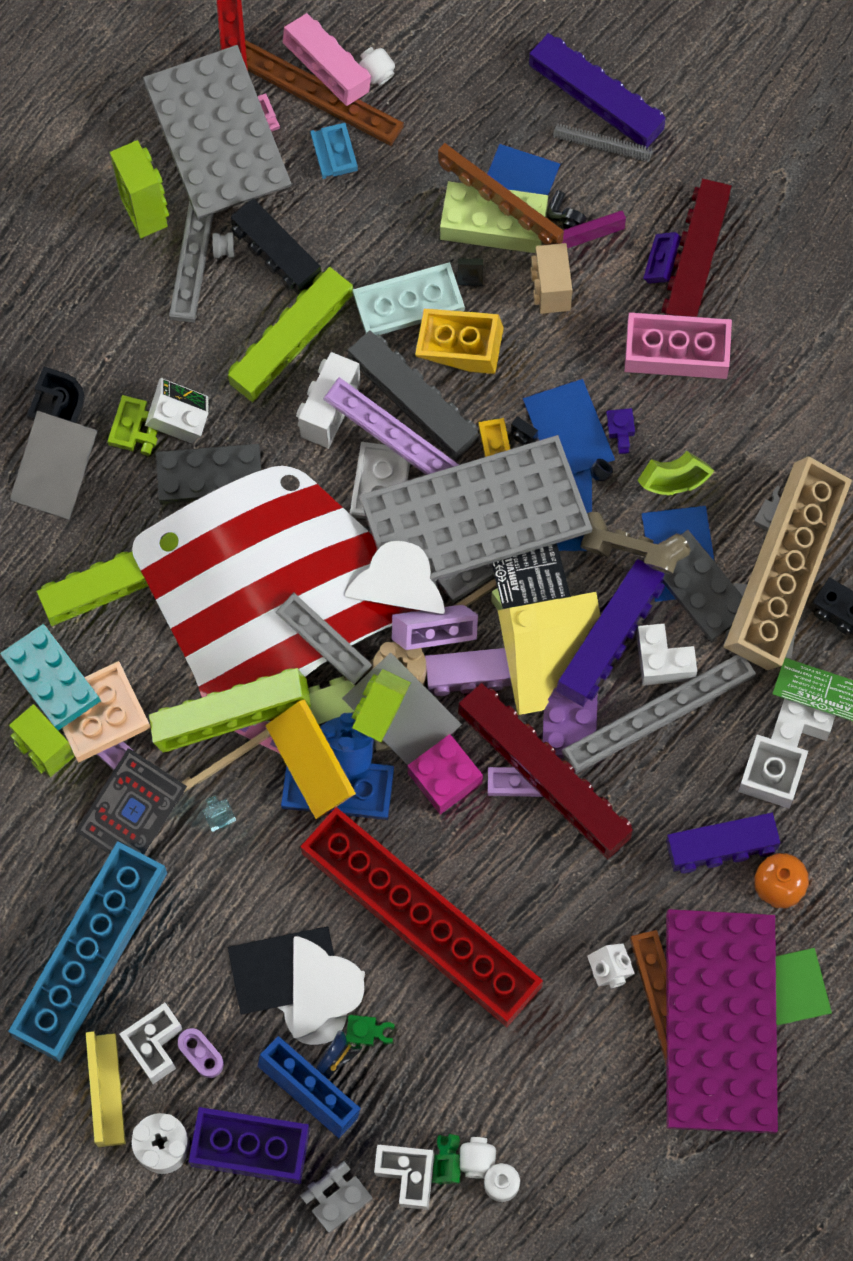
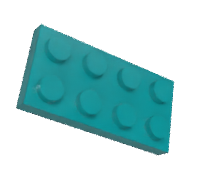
(50, 677)

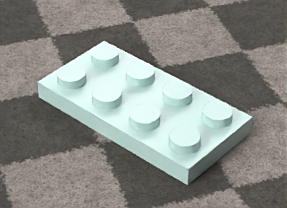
(402, 299)

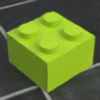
(383, 700)
(41, 740)

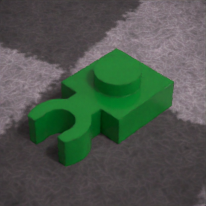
(363, 1031)
(447, 1164)

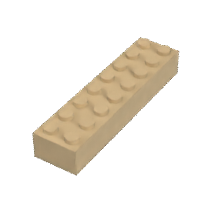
(787, 563)

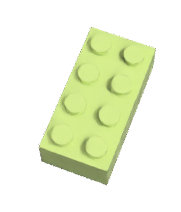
(480, 222)

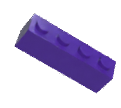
(723, 842)

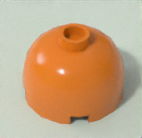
(781, 880)

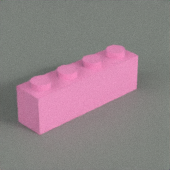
(326, 59)

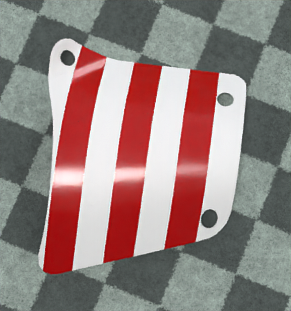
(242, 560)

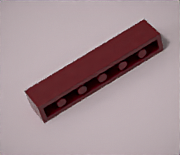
(698, 249)

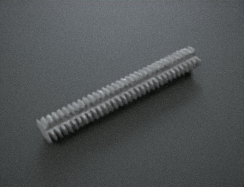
(602, 142)

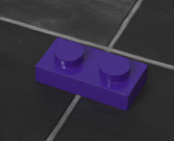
(662, 257)

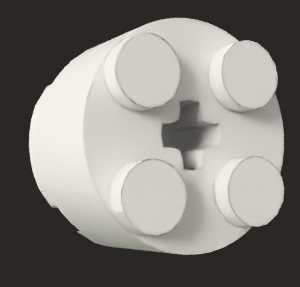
(146, 1136)

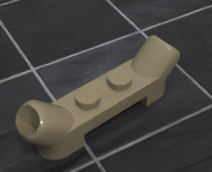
(659, 556)

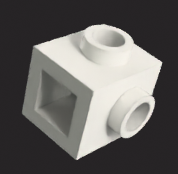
(611, 965)

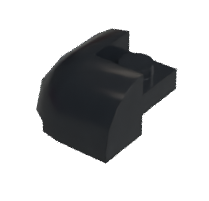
(57, 396)

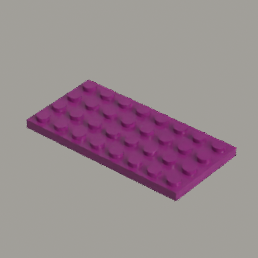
(721, 1021)

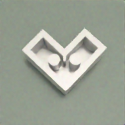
(662, 664)
(798, 719)
(146, 1041)
(411, 1166)

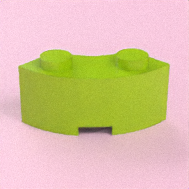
(675, 476)

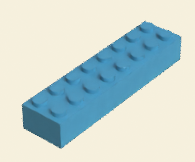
(88, 952)

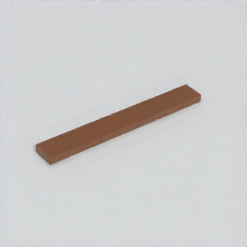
(318, 94)

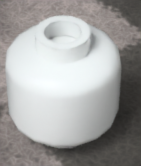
(378, 65)
(477, 1157)
(501, 1182)

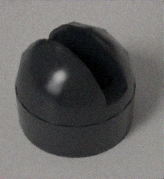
(601, 470)

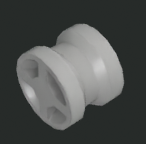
(223, 245)

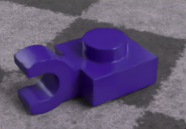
(621, 426)

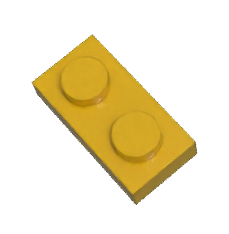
(493, 436)

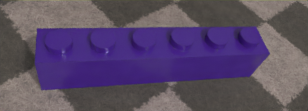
(597, 91)
(610, 632)

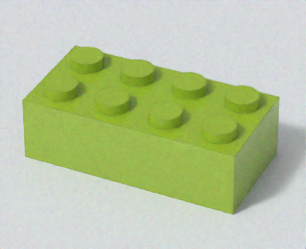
(140, 188)

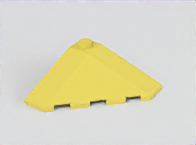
(542, 643)

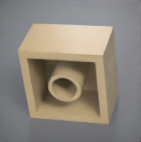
(551, 278)

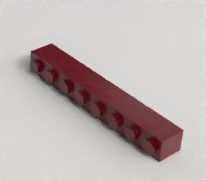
(545, 770)

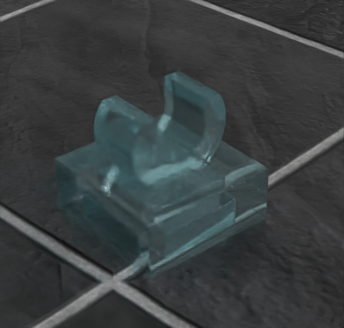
(218, 813)

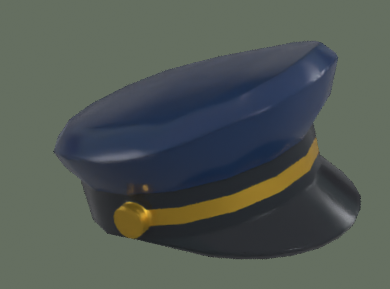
(337, 1055)

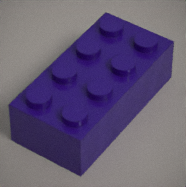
(249, 1145)

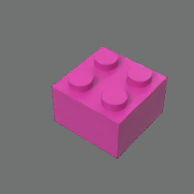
(445, 774)

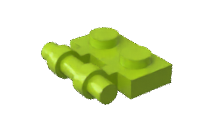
(128, 424)

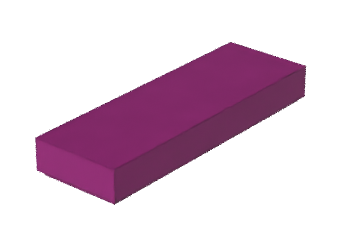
(594, 229)

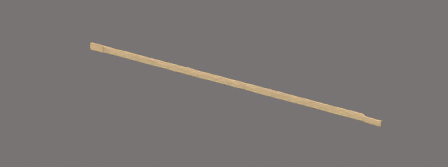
(265, 734)

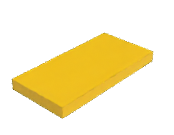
(310, 759)

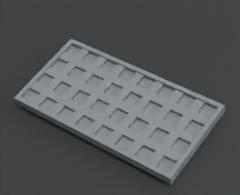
(482, 508)

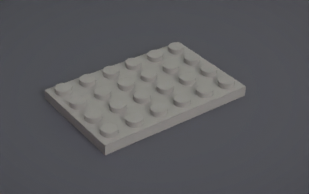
(217, 131)

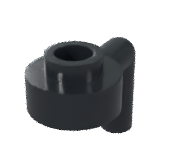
(568, 217)

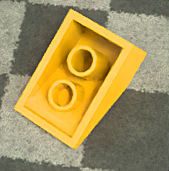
(460, 339)

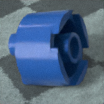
(350, 746)

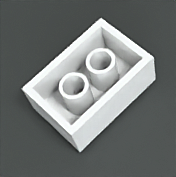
(316, 417)

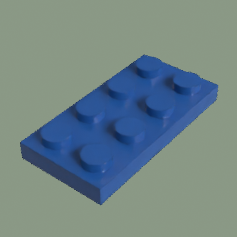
(371, 798)

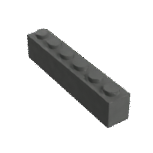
(413, 395)

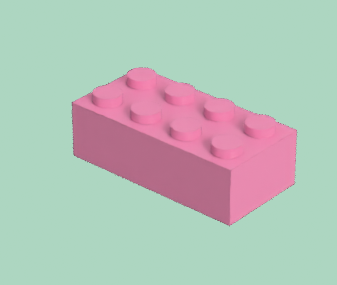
(678, 345)

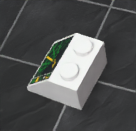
(178, 411)

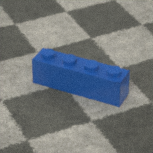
(308, 1087)

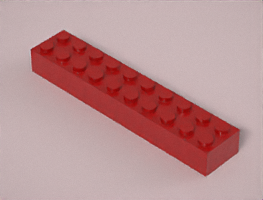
(421, 917)

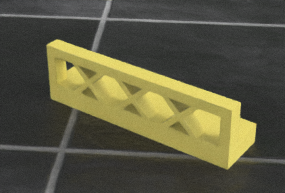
(105, 1089)

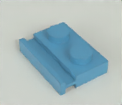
(334, 150)

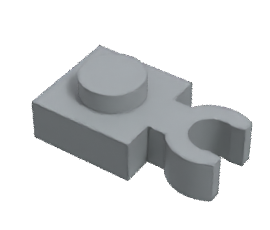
(767, 511)

